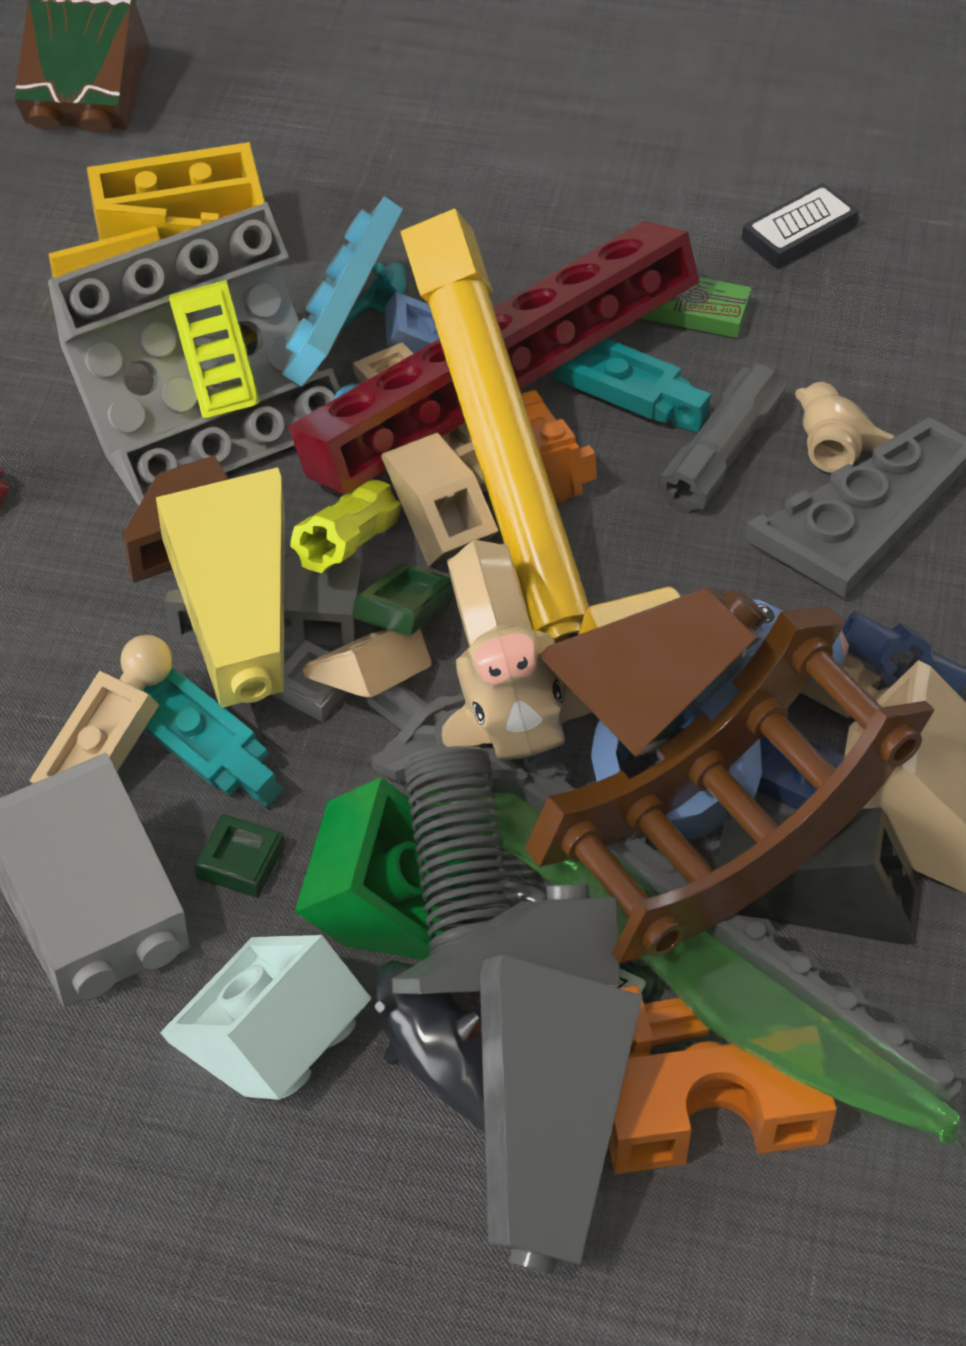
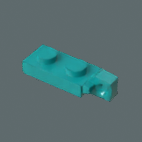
(637, 384)
(210, 739)

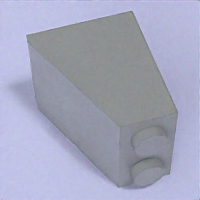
(87, 881)

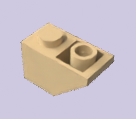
(439, 497)

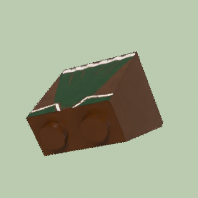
(80, 63)
(661, 663)

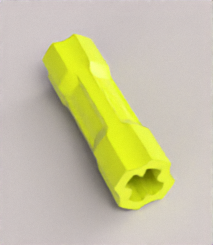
(343, 527)

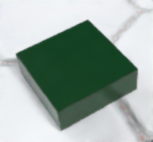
(239, 855)

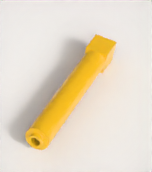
(457, 290)

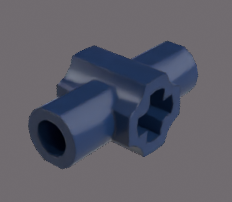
(878, 643)

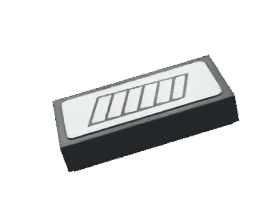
(800, 225)

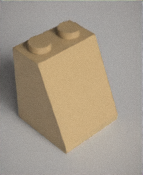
(928, 792)

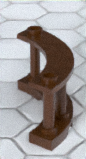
(699, 759)

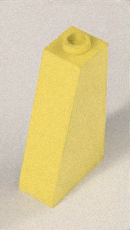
(231, 576)

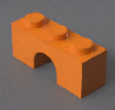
(668, 1088)

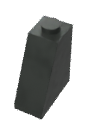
(848, 887)

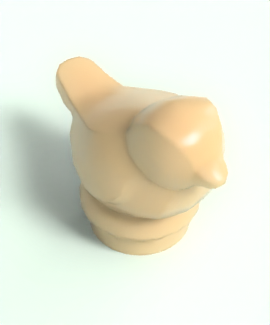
(836, 427)

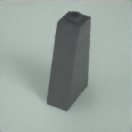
(550, 1102)

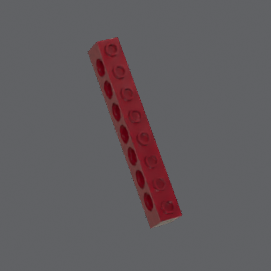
(541, 331)

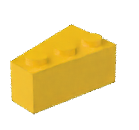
(173, 190)

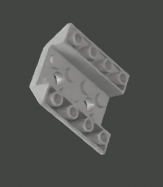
(124, 316)

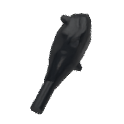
(434, 1042)

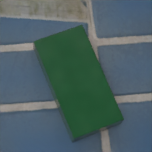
(404, 599)

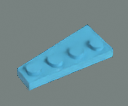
(337, 294)

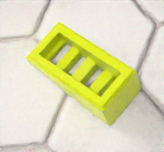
(227, 397)

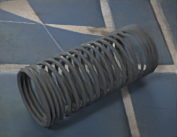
(469, 769)

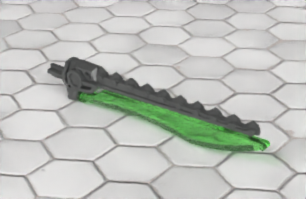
(726, 975)

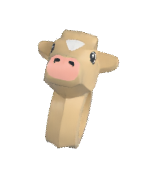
(505, 684)

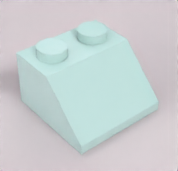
(270, 1015)

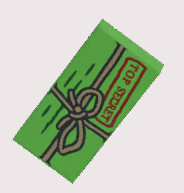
(706, 307)

